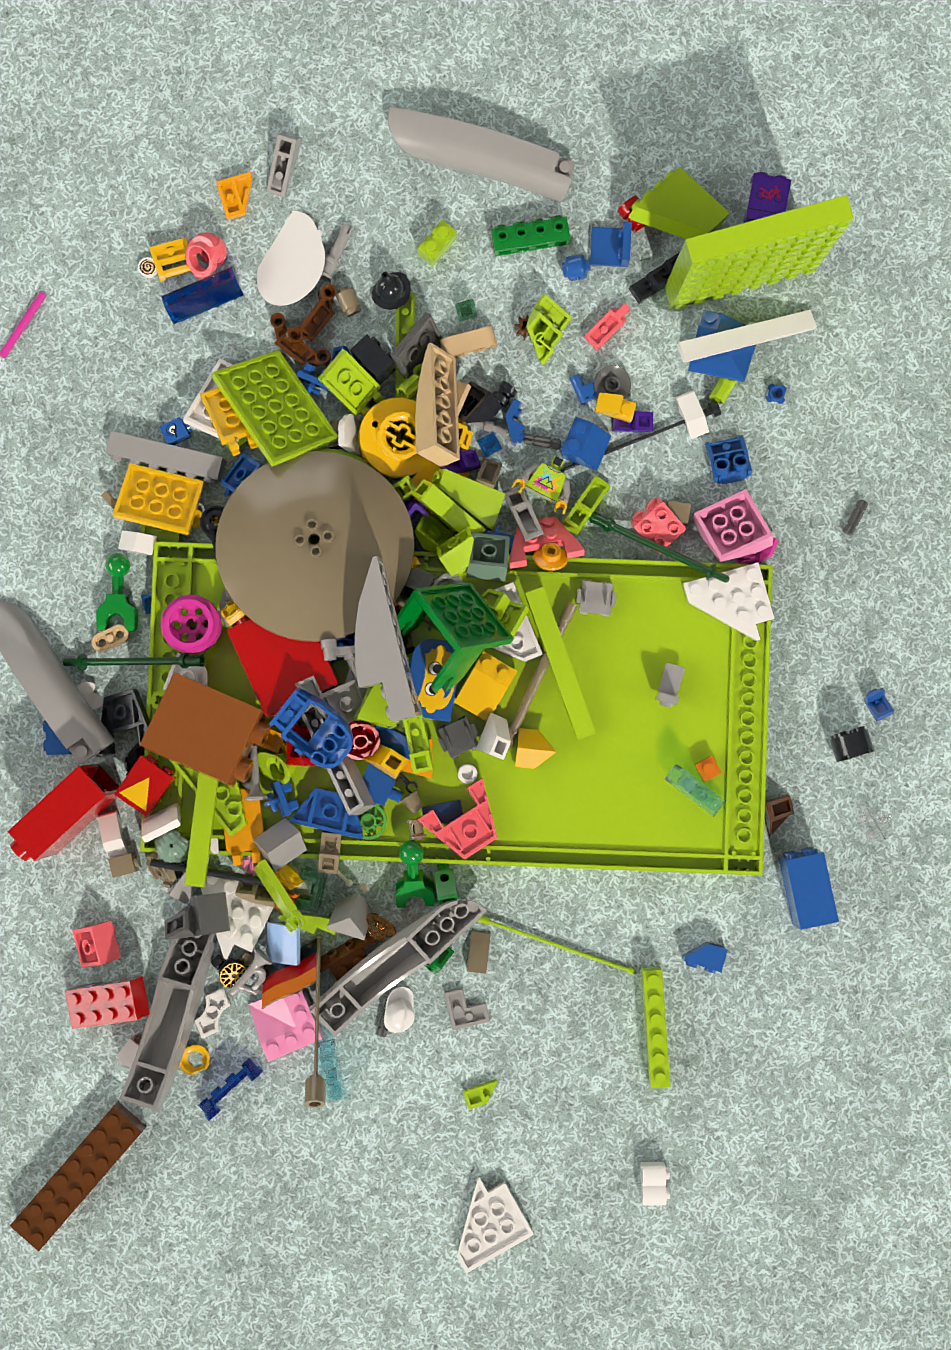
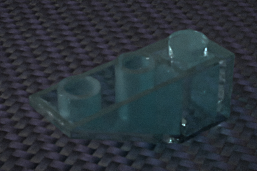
(694, 789)
(331, 1071)

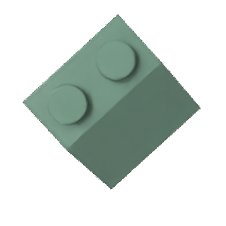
(489, 557)

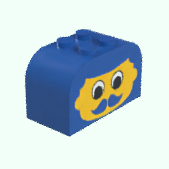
(424, 666)

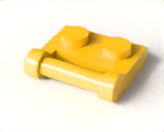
(167, 254)

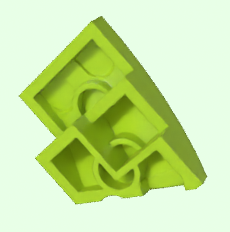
(545, 326)
(508, 612)

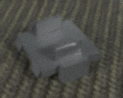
(458, 737)

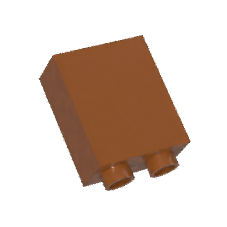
(206, 730)

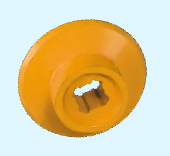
(550, 558)

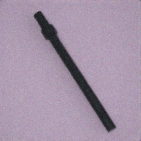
(246, 878)

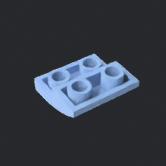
(282, 945)

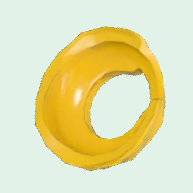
(186, 1067)

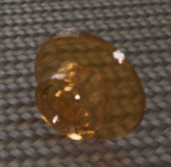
(379, 927)

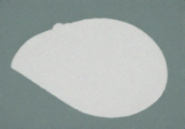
(292, 262)

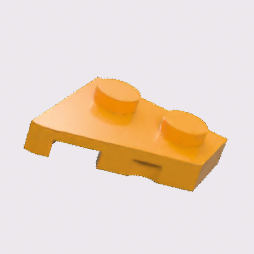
(235, 194)

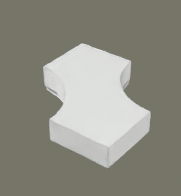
(215, 1004)

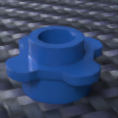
(771, 394)

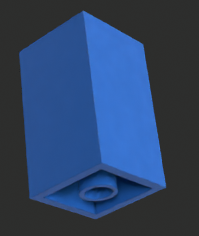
(808, 888)

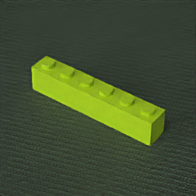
(655, 1027)

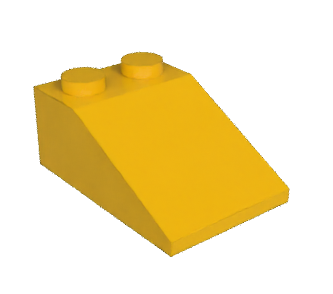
(485, 686)

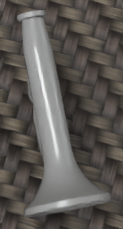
(256, 792)
(259, 959)

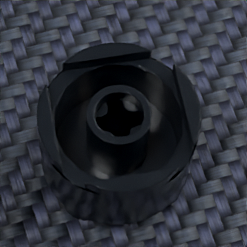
(851, 745)

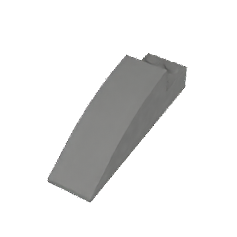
(380, 646)

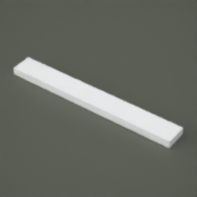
(746, 336)

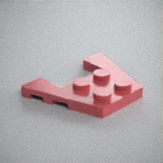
(553, 532)
(470, 830)

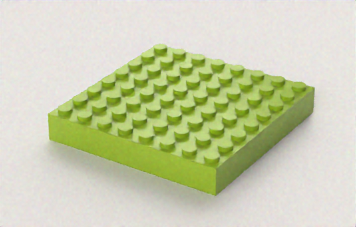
(756, 252)

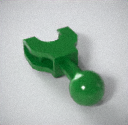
(117, 602)
(414, 881)

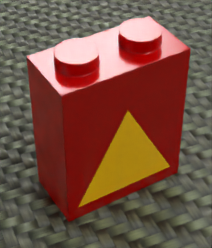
(145, 785)

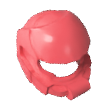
(212, 251)

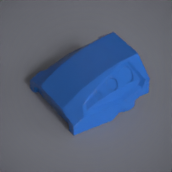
(731, 456)

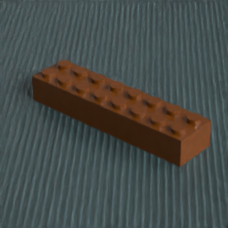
(78, 1176)

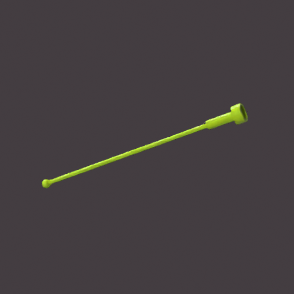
(485, 920)

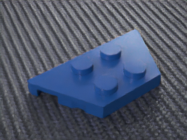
(327, 812)

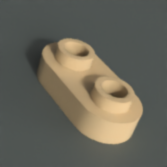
(111, 638)

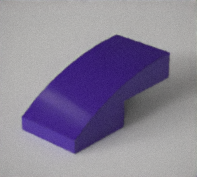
(641, 422)
(468, 462)

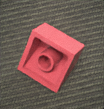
(97, 944)

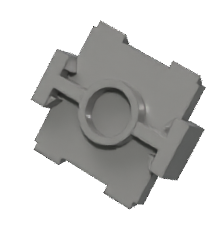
(596, 597)

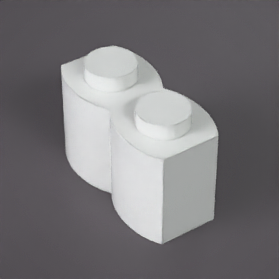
(654, 1183)

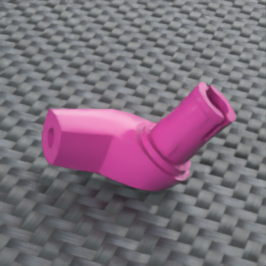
(760, 556)

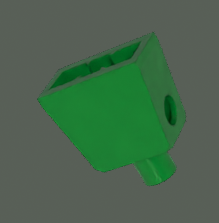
(445, 883)

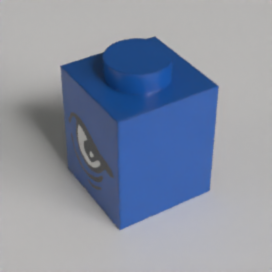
(176, 431)

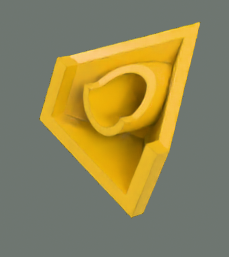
(532, 748)

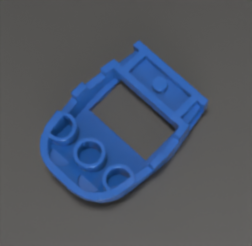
(331, 740)

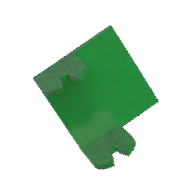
(462, 620)

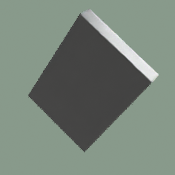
(413, 347)

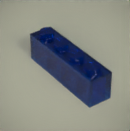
(202, 295)

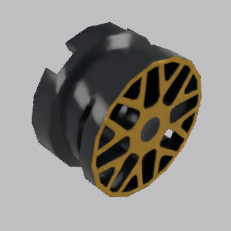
(230, 971)

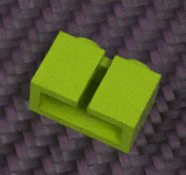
(435, 246)

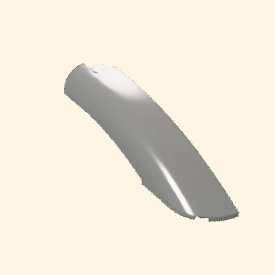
(50, 685)
(394, 961)
(170, 1021)

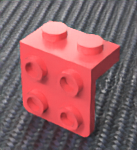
(658, 523)

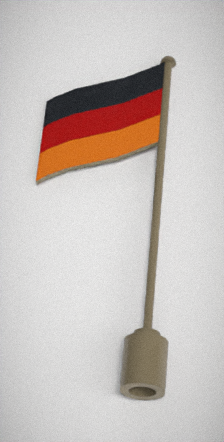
(286, 980)

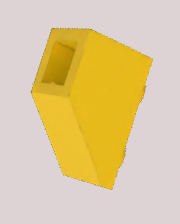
(387, 761)

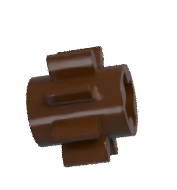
(524, 333)

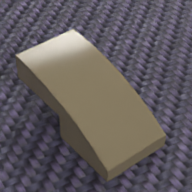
(329, 852)
(254, 893)

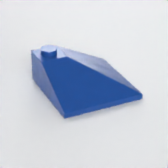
(730, 364)

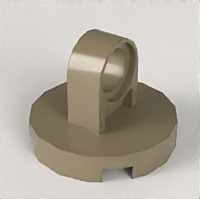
(166, 875)

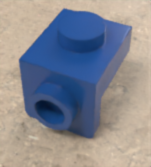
(878, 704)

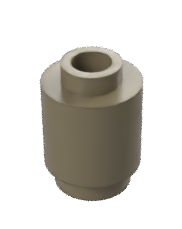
(348, 301)

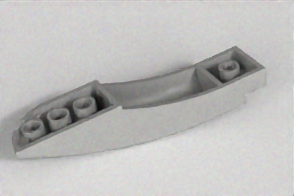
(481, 152)

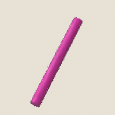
(22, 325)

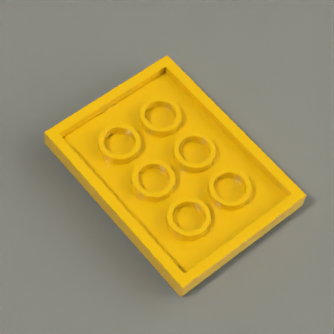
(158, 499)

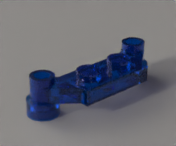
(209, 1105)

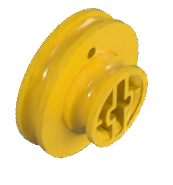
(385, 455)

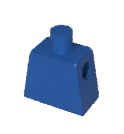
(381, 786)

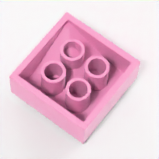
(733, 527)
(284, 1024)

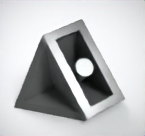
(180, 925)

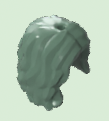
(171, 854)

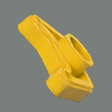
(231, 612)

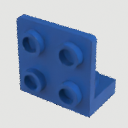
(611, 246)

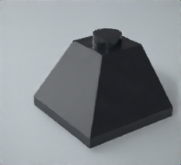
(479, 405)

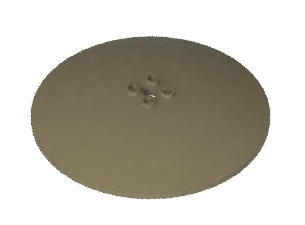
(303, 586)

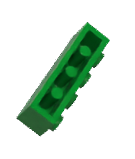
(530, 236)

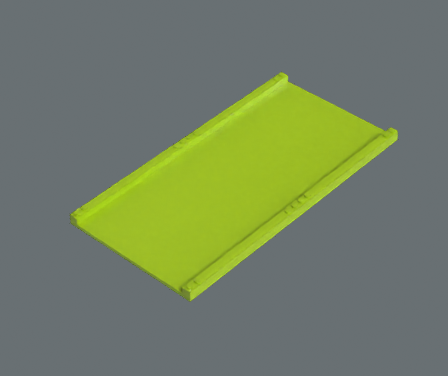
(596, 797)

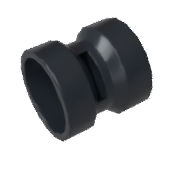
(504, 393)

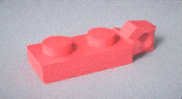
(607, 327)

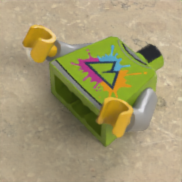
(547, 482)

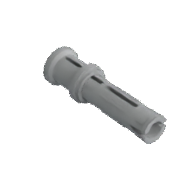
(332, 258)

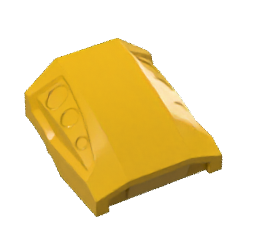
(289, 877)

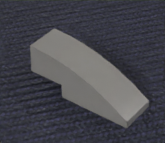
(523, 514)

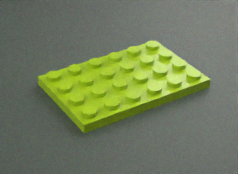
(274, 407)

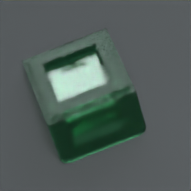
(465, 310)

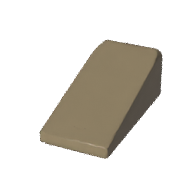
(478, 952)

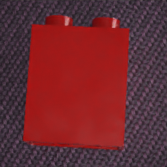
(278, 663)
(63, 813)

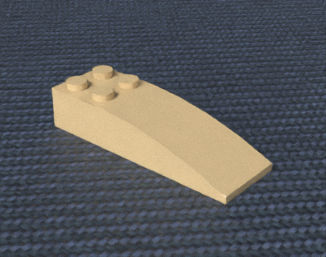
(437, 408)

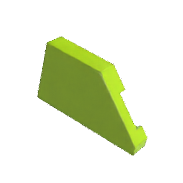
(479, 1094)

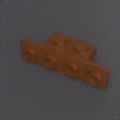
(345, 956)

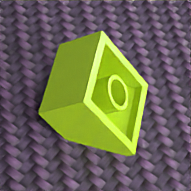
(456, 552)

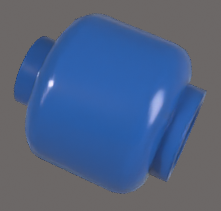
(576, 267)

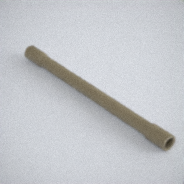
(565, 619)

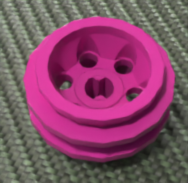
(173, 614)

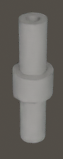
(490, 426)

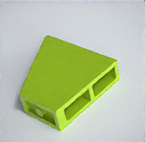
(679, 207)

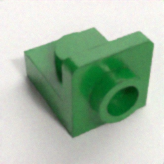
(440, 961)

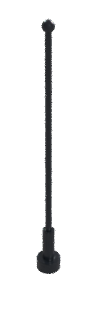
(713, 410)

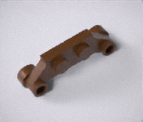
(316, 319)
(298, 351)

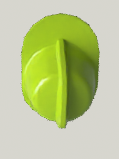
(274, 767)

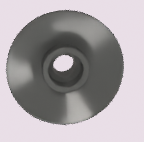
(615, 375)

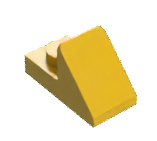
(615, 406)

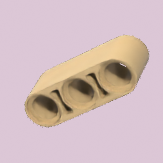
(470, 341)

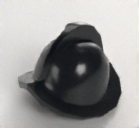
(391, 290)

